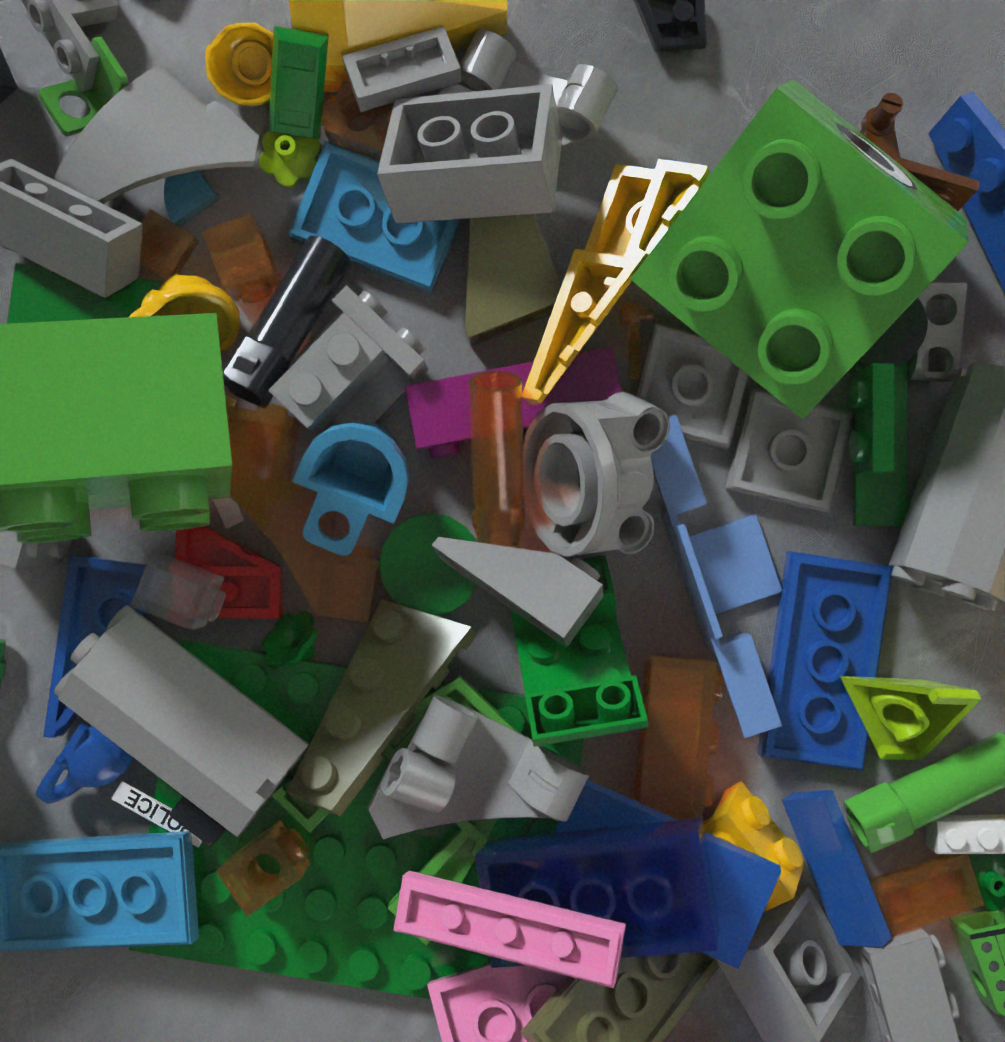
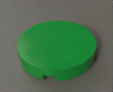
(414, 571)

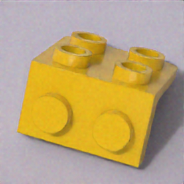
(747, 824)

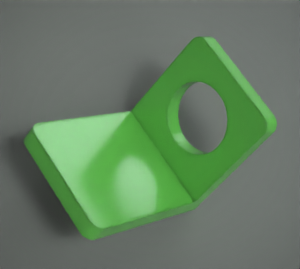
(107, 83)

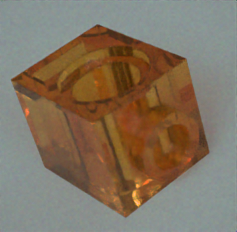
(340, 112)
(243, 259)
(249, 882)

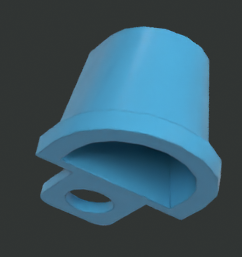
(356, 474)

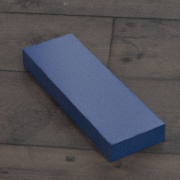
(836, 868)

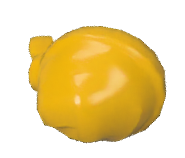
(193, 296)

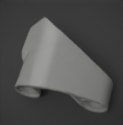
(579, 101)
(151, 134)
(471, 770)

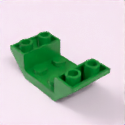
(584, 686)

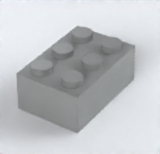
(472, 154)

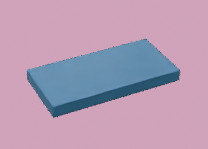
(98, 892)

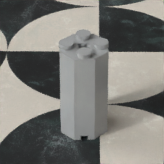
(957, 511)
(180, 719)

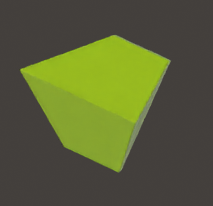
(908, 714)

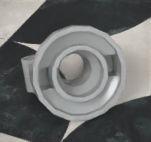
(592, 473)

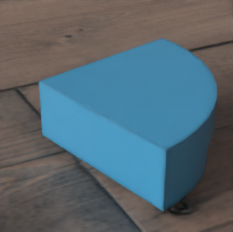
(187, 196)

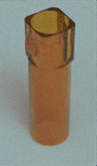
(497, 457)

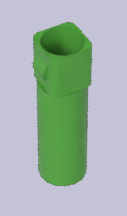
(899, 807)

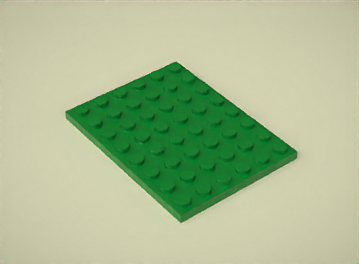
(337, 915)

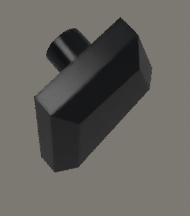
(674, 23)

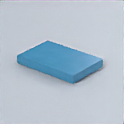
(351, 211)

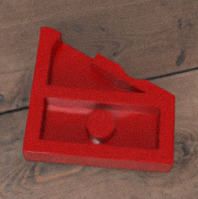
(251, 580)

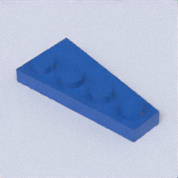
(974, 147)

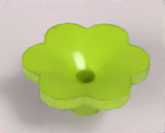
(290, 164)

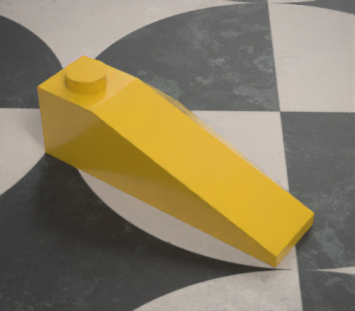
(368, 23)

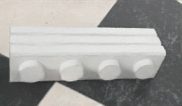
(967, 834)

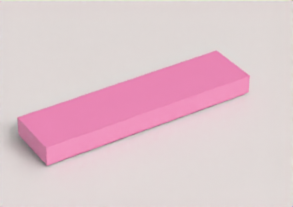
(510, 928)

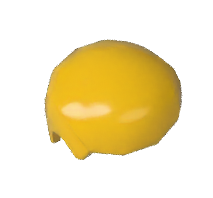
(241, 63)

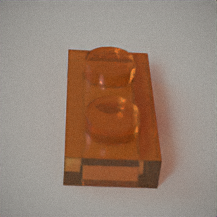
(926, 892)

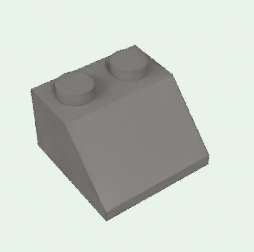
(793, 972)

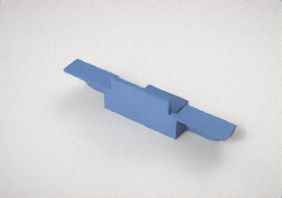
(720, 572)

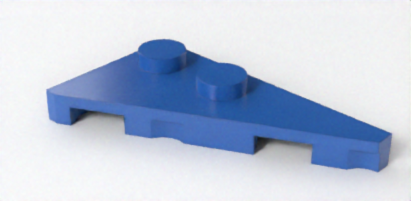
(91, 598)

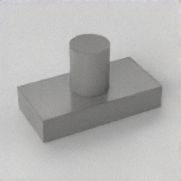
(402, 68)

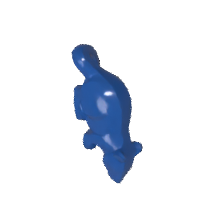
(90, 762)

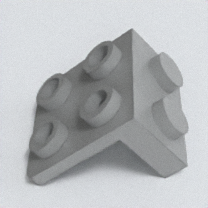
(401, 348)

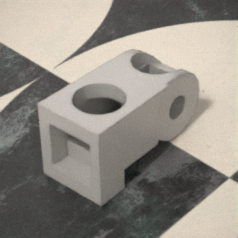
(941, 349)

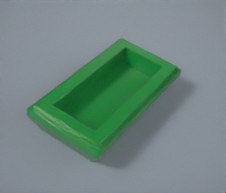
(297, 82)

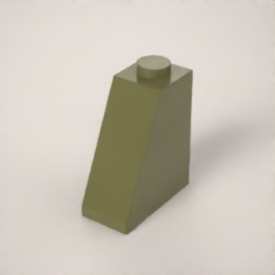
(507, 277)

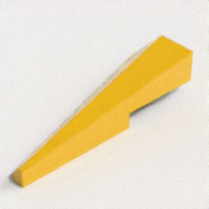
(629, 224)

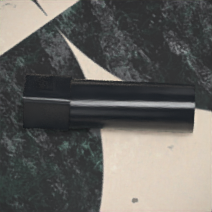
(285, 321)

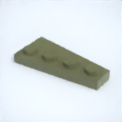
(383, 685)

